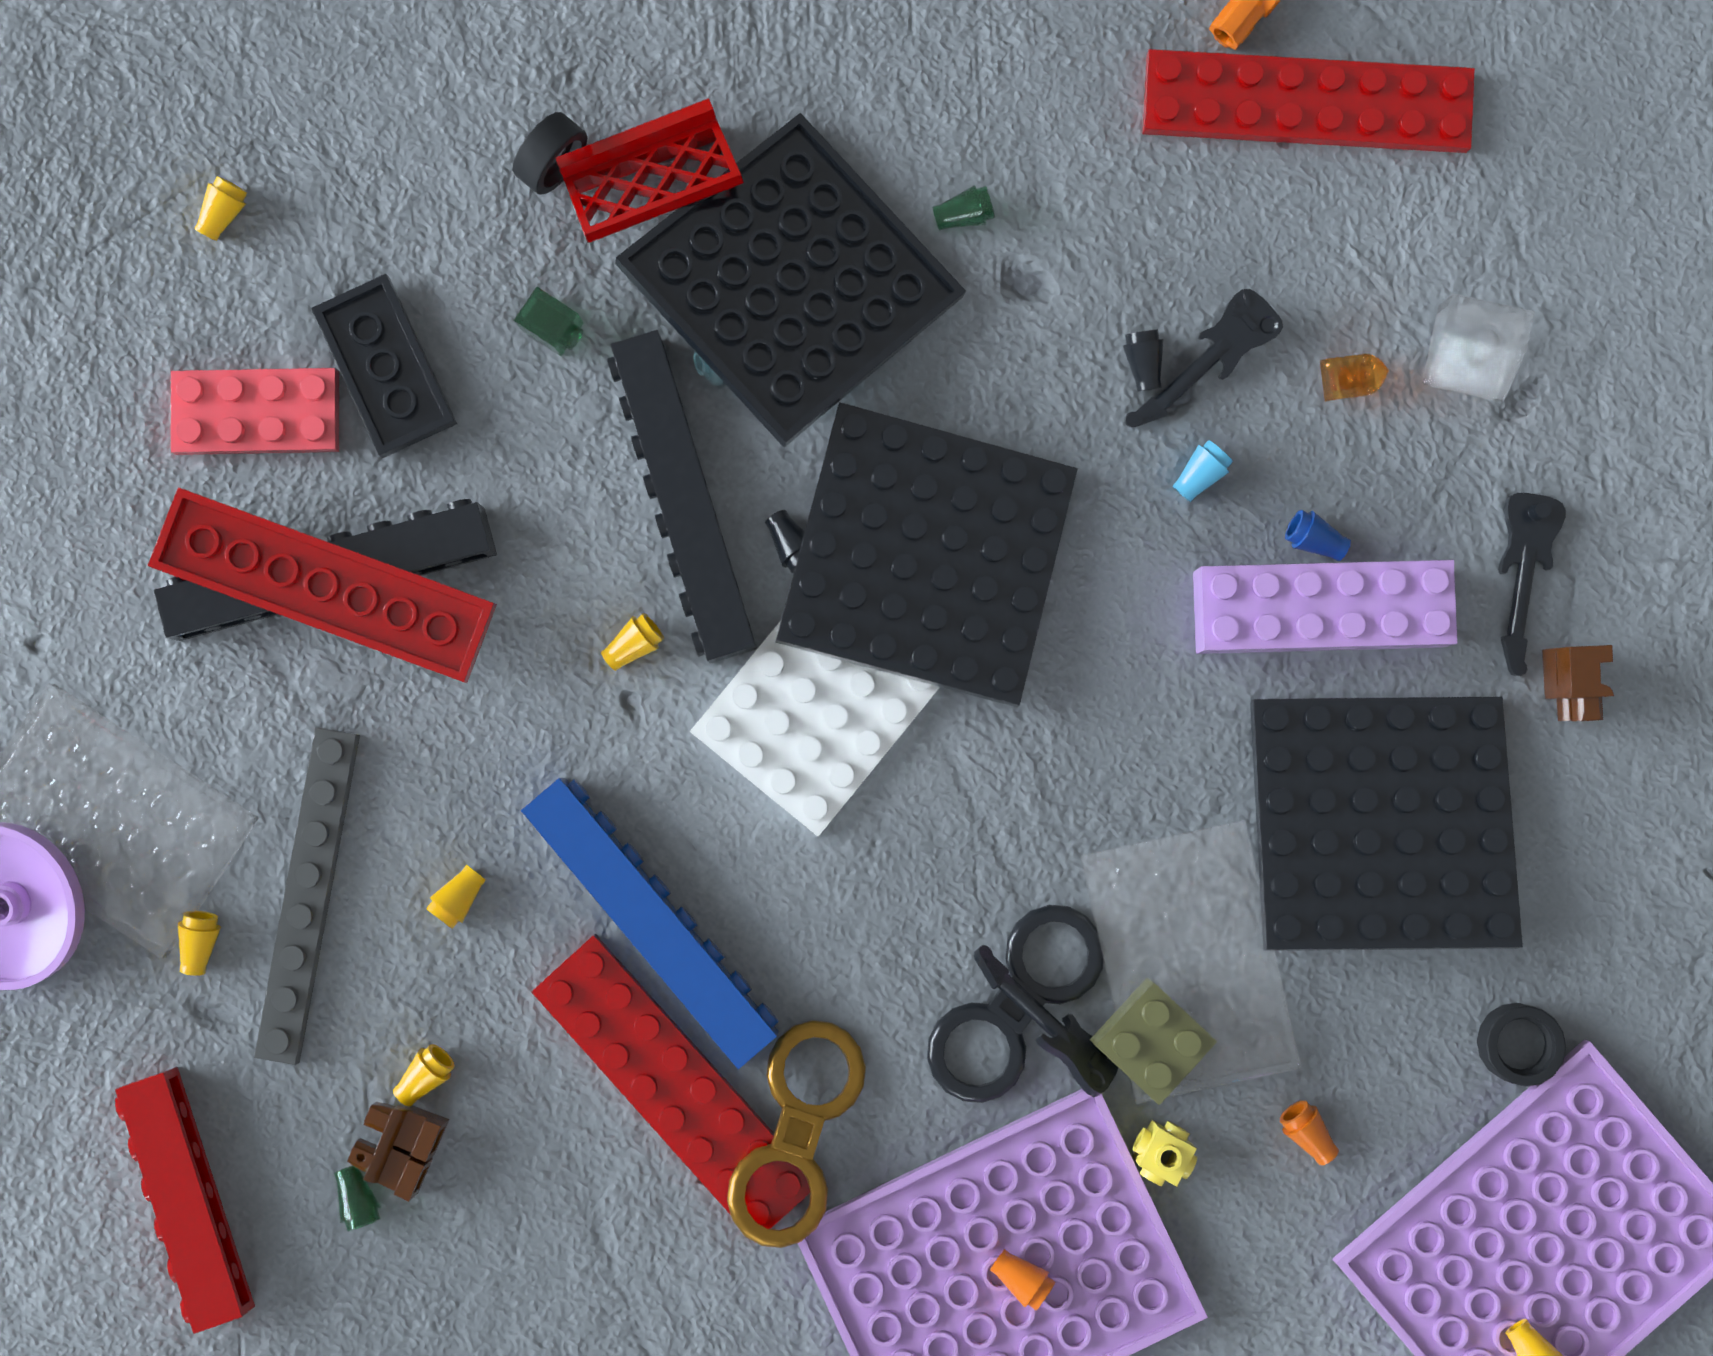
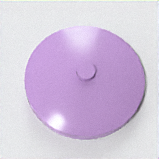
(38, 908)

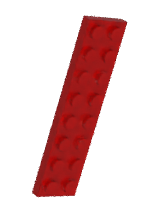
(1308, 101)
(322, 585)
(667, 1079)

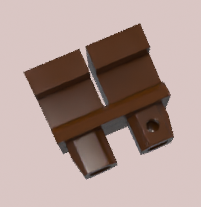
(1575, 680)
(404, 1149)

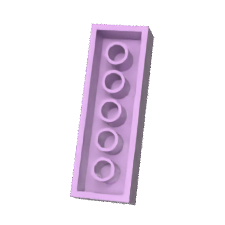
(1325, 606)

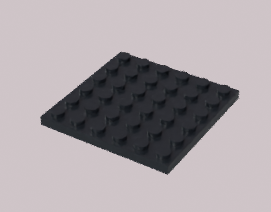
(791, 280)
(927, 555)
(1384, 824)

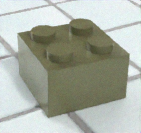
(1153, 1041)

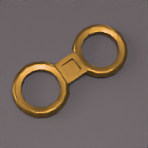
(796, 1134)

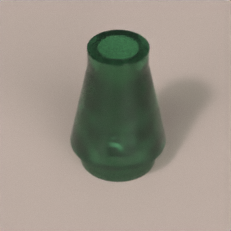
(965, 209)
(355, 1199)

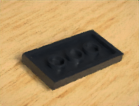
(384, 366)

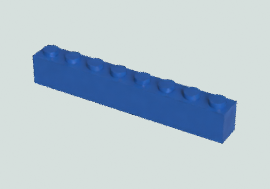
(651, 921)

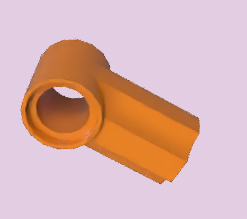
(1239, 20)

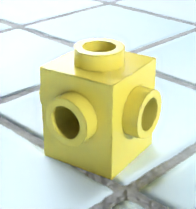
(1158, 1139)

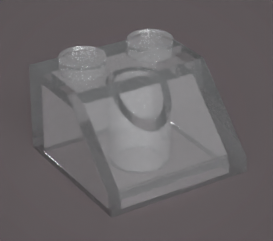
(1477, 346)

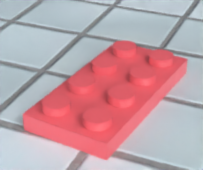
(254, 411)

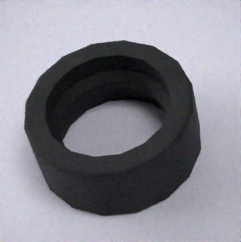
(536, 157)
(1553, 1050)

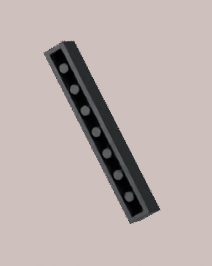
(682, 496)
(417, 545)

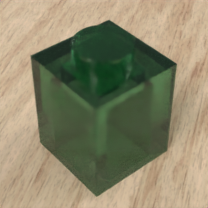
(550, 322)

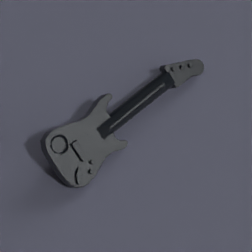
(1243, 326)
(1531, 527)
(1068, 1042)

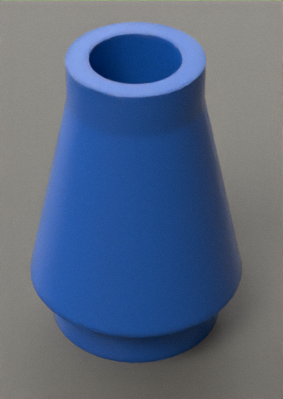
(1315, 535)

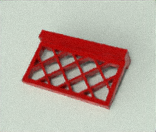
(640, 152)

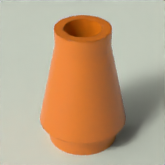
(1307, 1129)
(1024, 1280)

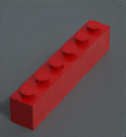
(184, 1200)

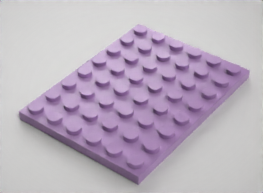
(1054, 1188)
(1549, 1215)

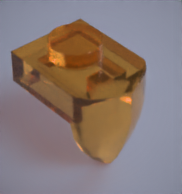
(1352, 376)

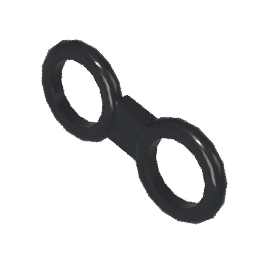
(1005, 1013)

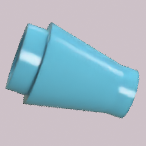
(1203, 470)

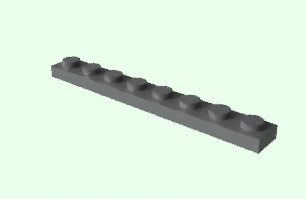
(307, 896)

